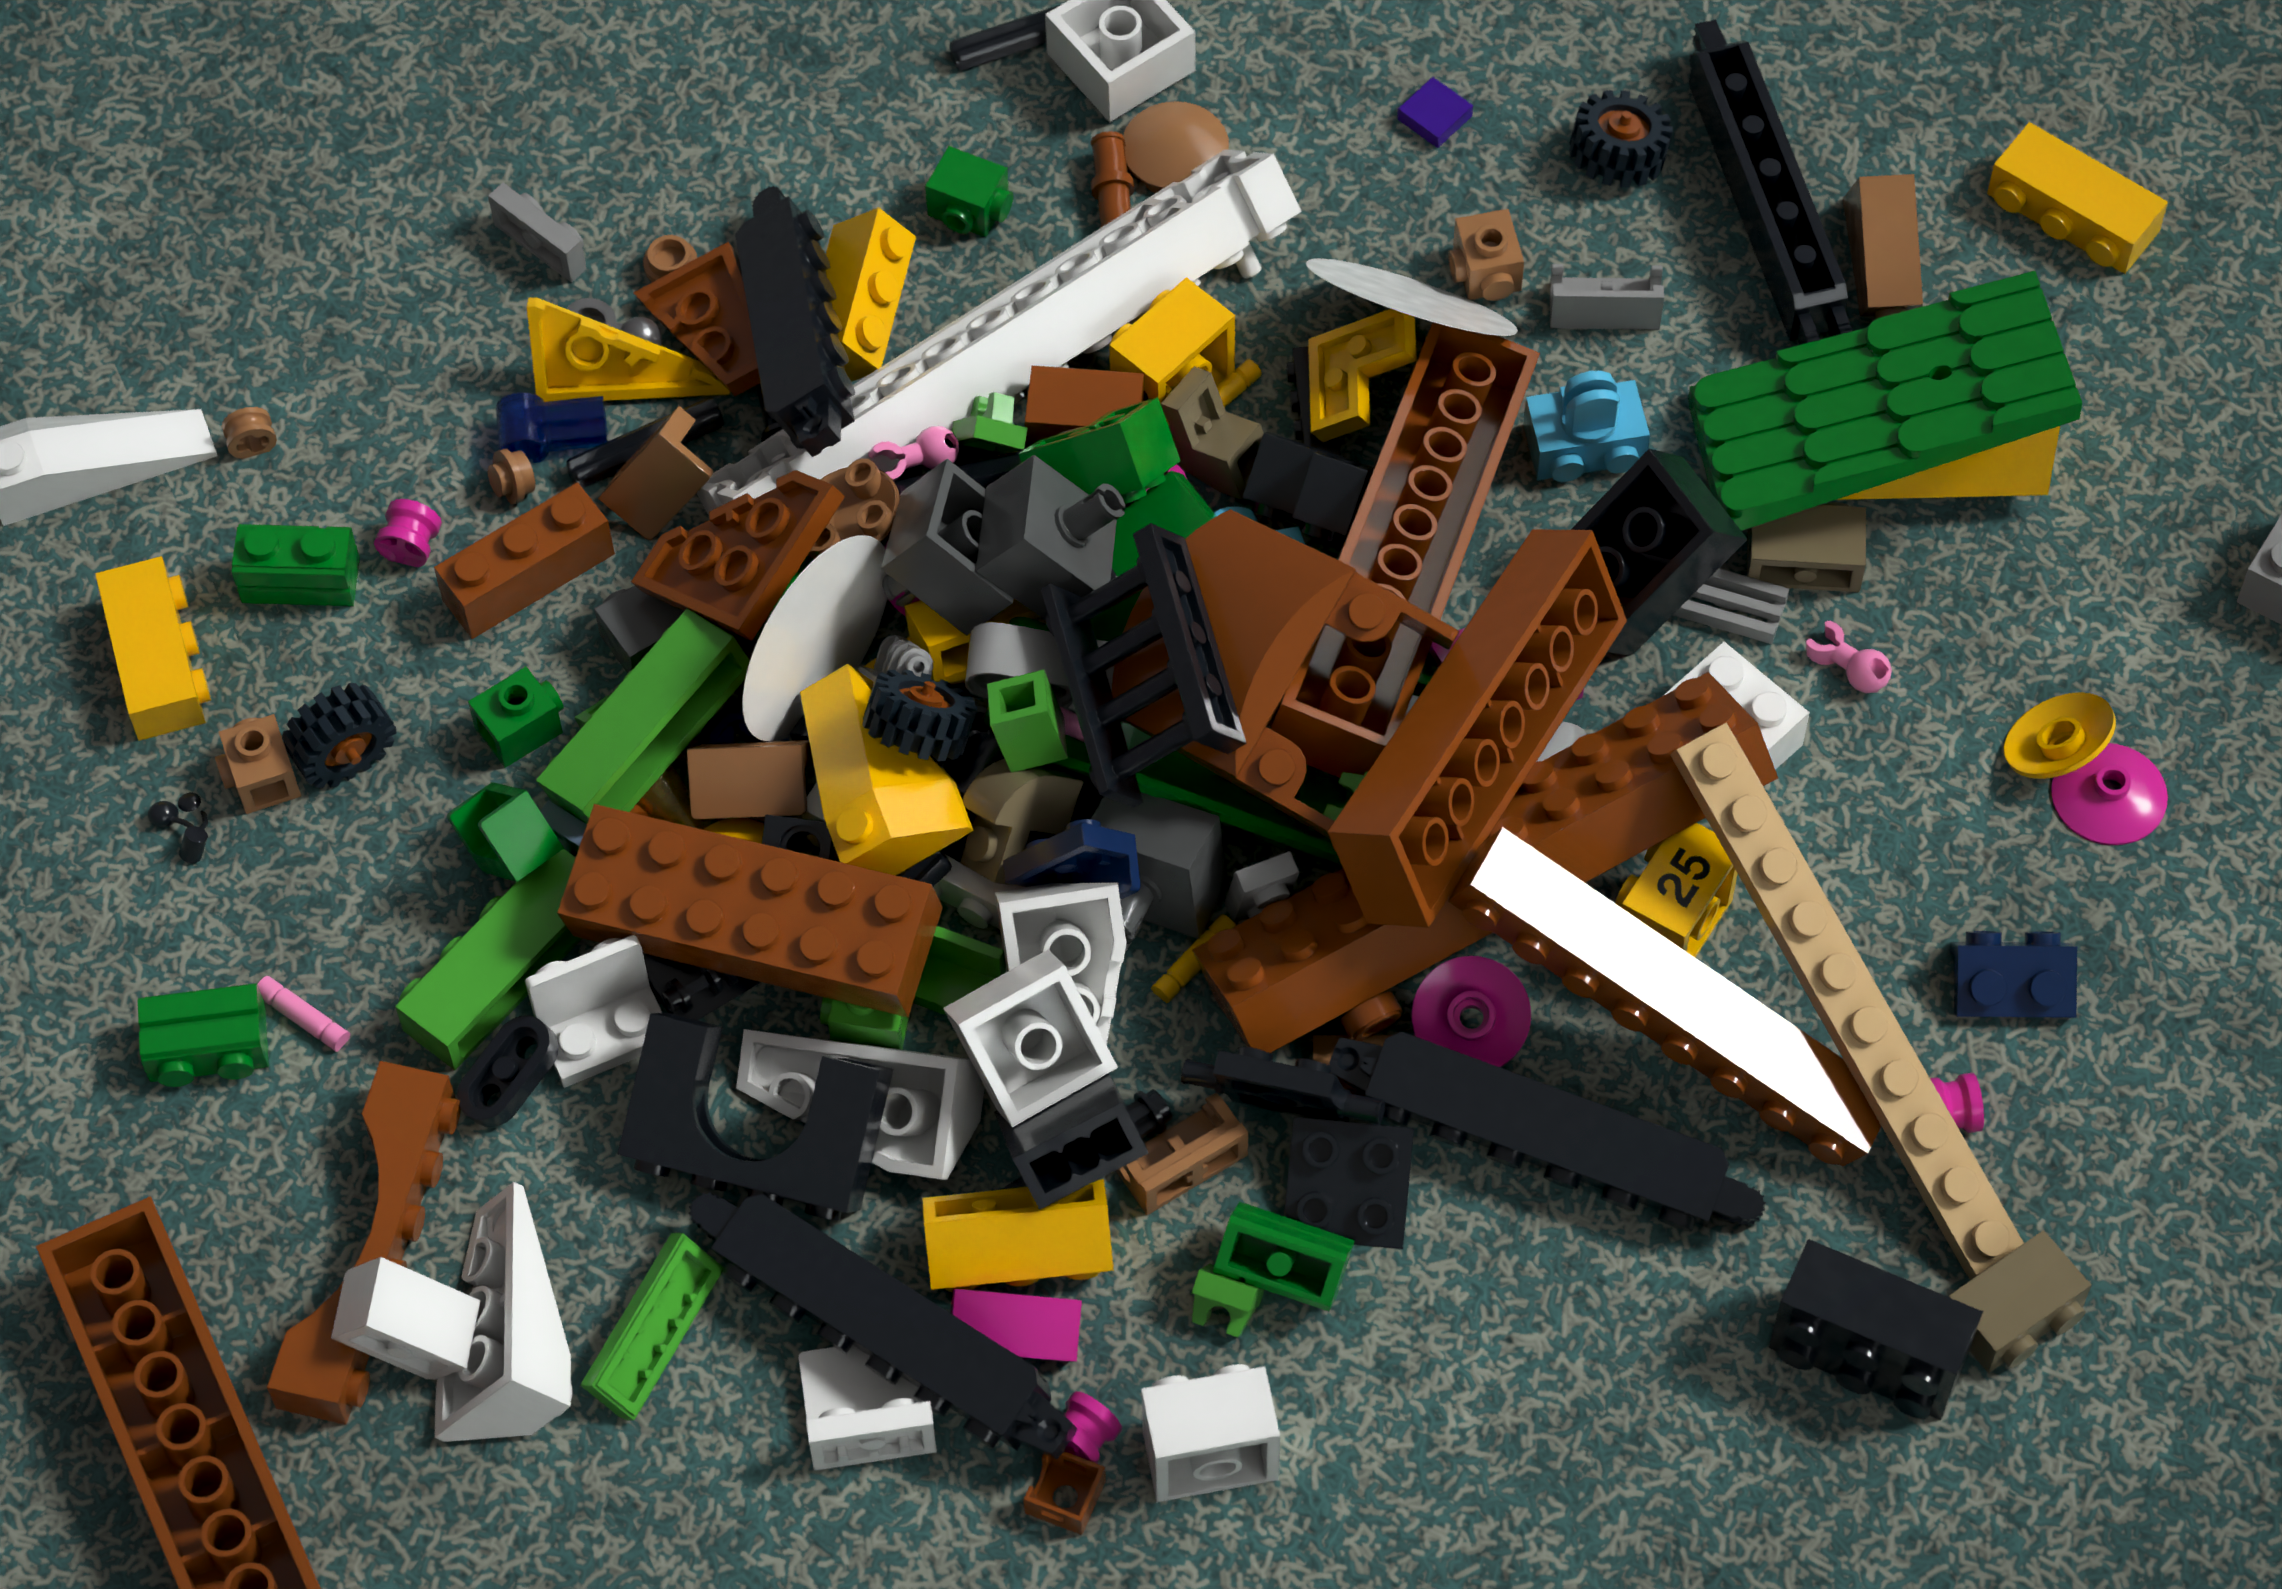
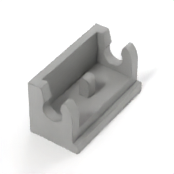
(1606, 301)

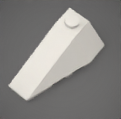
(82, 456)

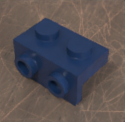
(1078, 855)
(2014, 977)

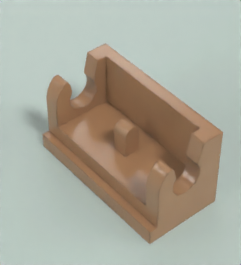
(1186, 1155)

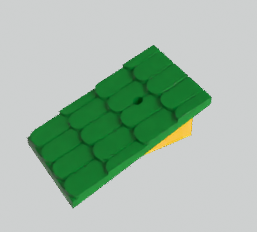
(1908, 408)

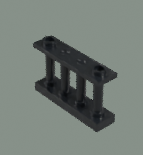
(1192, 665)

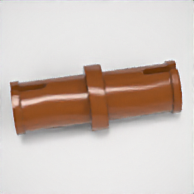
(1111, 183)

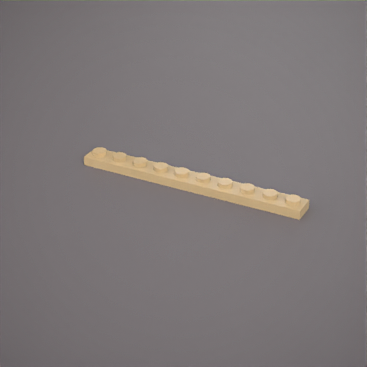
(1847, 1000)

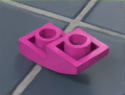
(1023, 1323)

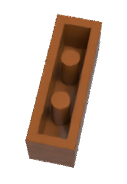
(524, 560)

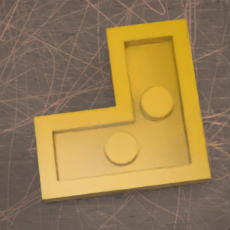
(1345, 361)

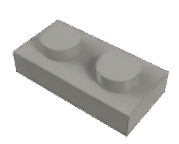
(529, 226)
(1261, 886)

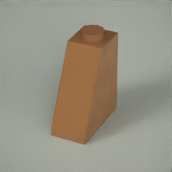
(1884, 244)

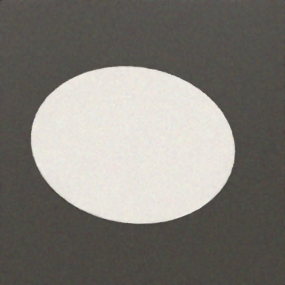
(1411, 297)
(813, 631)

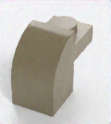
(1209, 440)
(1011, 806)

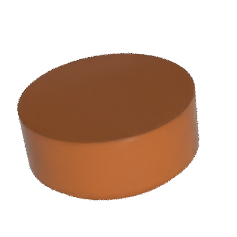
(1371, 1016)

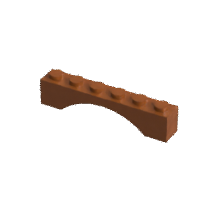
(406, 1124)

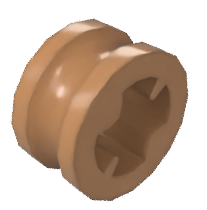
(248, 432)

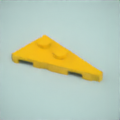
(591, 359)

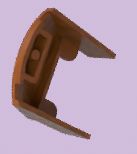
(1266, 612)

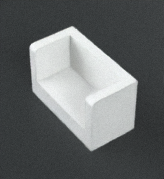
(405, 1319)

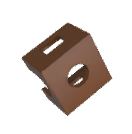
(1056, 1473)

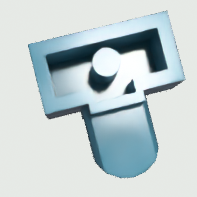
(1586, 427)

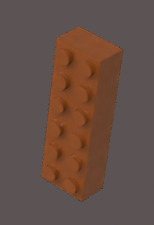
(752, 910)

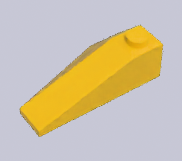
(876, 802)

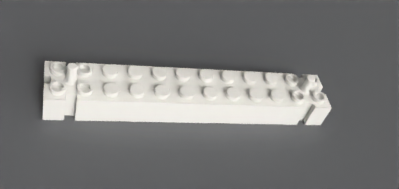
(1044, 317)

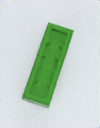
(652, 1326)

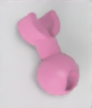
(928, 450)
(1866, 669)

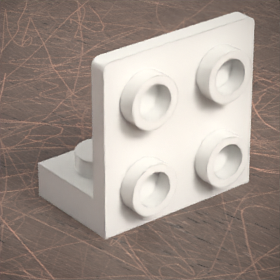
(595, 1007)
(859, 1414)

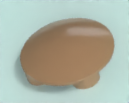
(1171, 142)
(867, 506)

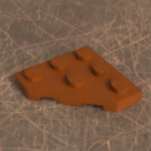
(742, 556)

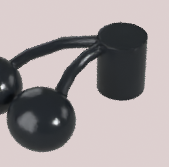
(165, 814)

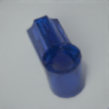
(550, 426)

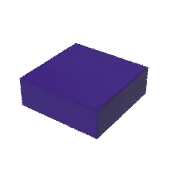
(1435, 112)

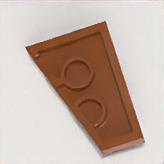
(709, 315)

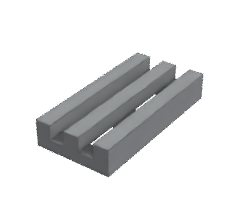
(1741, 594)

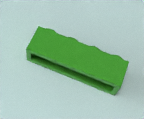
(647, 719)
(486, 970)

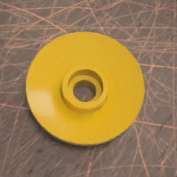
(2059, 735)

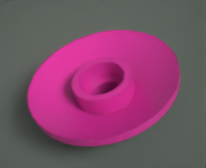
(2109, 814)
(1479, 985)

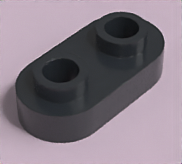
(506, 1070)

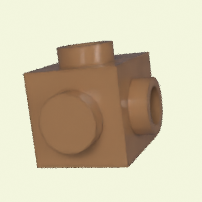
(1487, 255)
(257, 764)

